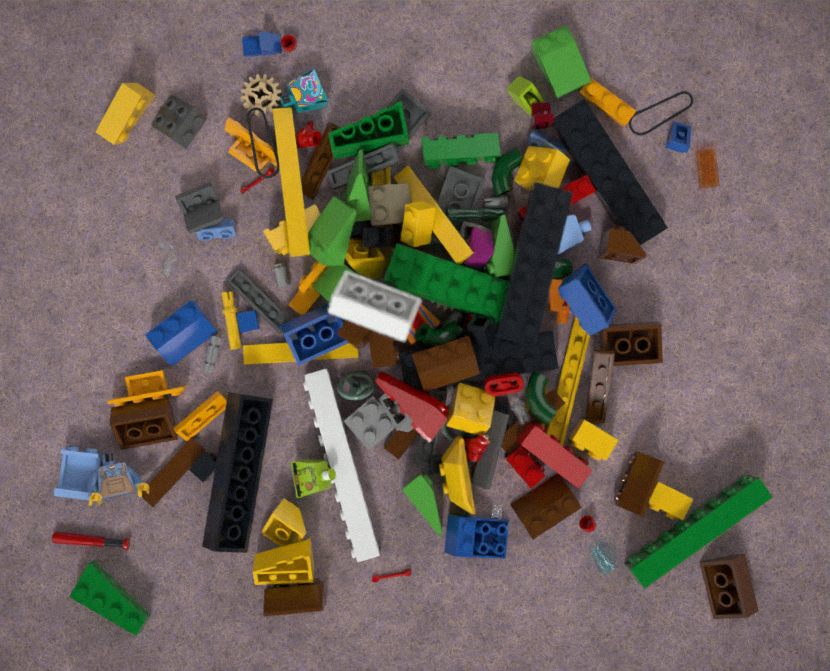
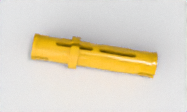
(231, 320)

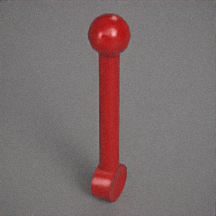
(269, 172)
(376, 578)

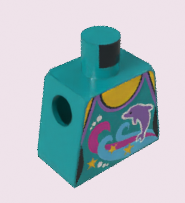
(305, 93)

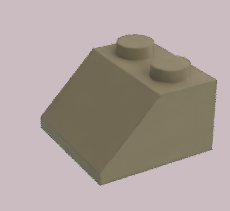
(388, 203)

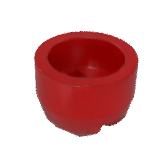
(287, 41)
(585, 524)

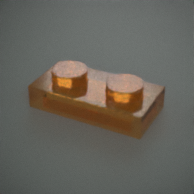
(707, 168)

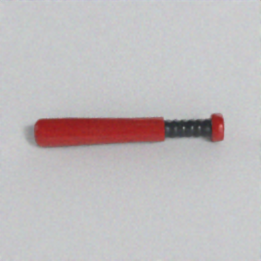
(88, 540)

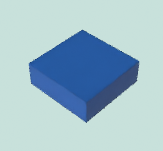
(247, 321)

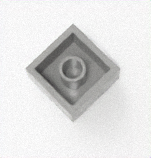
(370, 423)

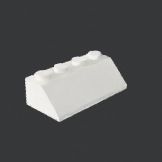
(374, 305)

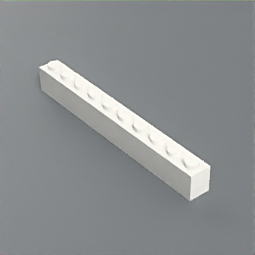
(340, 458)

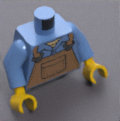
(113, 481)

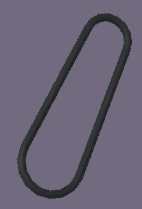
(644, 133)
(253, 147)

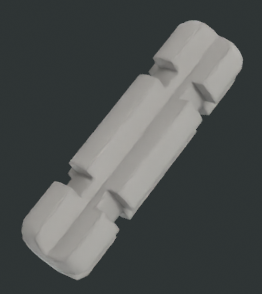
(211, 354)

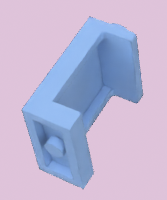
(76, 471)

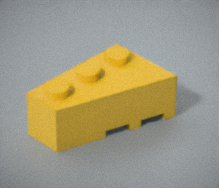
(124, 112)
(278, 236)
(285, 564)

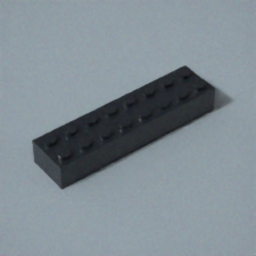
(608, 172)
(533, 264)
(498, 358)
(237, 473)

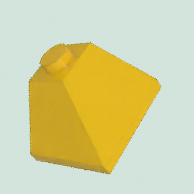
(365, 260)
(285, 525)

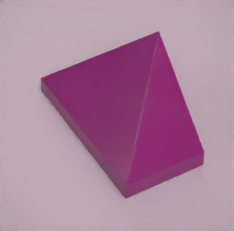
(482, 246)

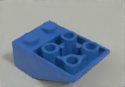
(476, 536)

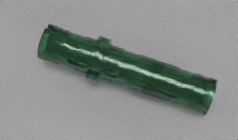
(483, 214)

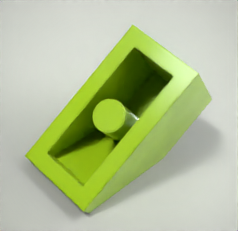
(524, 93)

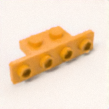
(243, 149)
(308, 295)
(146, 385)

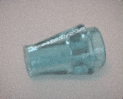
(603, 560)

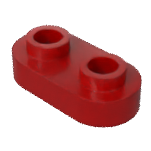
(503, 384)

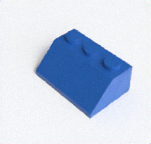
(587, 300)
(181, 333)
(313, 334)

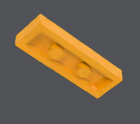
(607, 102)
(201, 416)

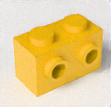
(417, 223)
(670, 500)

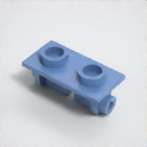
(540, 139)
(223, 230)

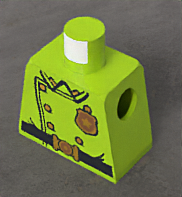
(311, 476)

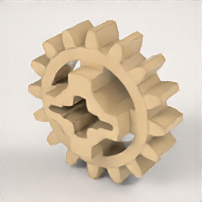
(262, 87)

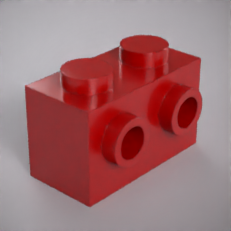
(525, 467)

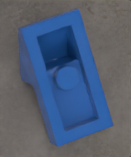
(263, 44)
(679, 137)

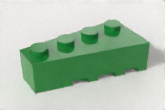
(371, 133)
(460, 150)
(107, 598)

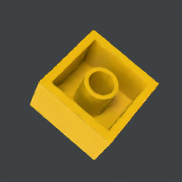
(542, 166)
(470, 409)
(592, 439)

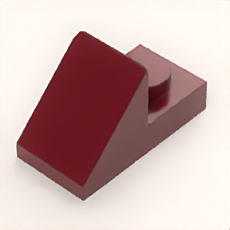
(541, 115)

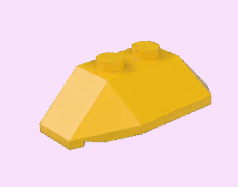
(456, 475)

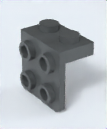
(179, 121)
(200, 207)

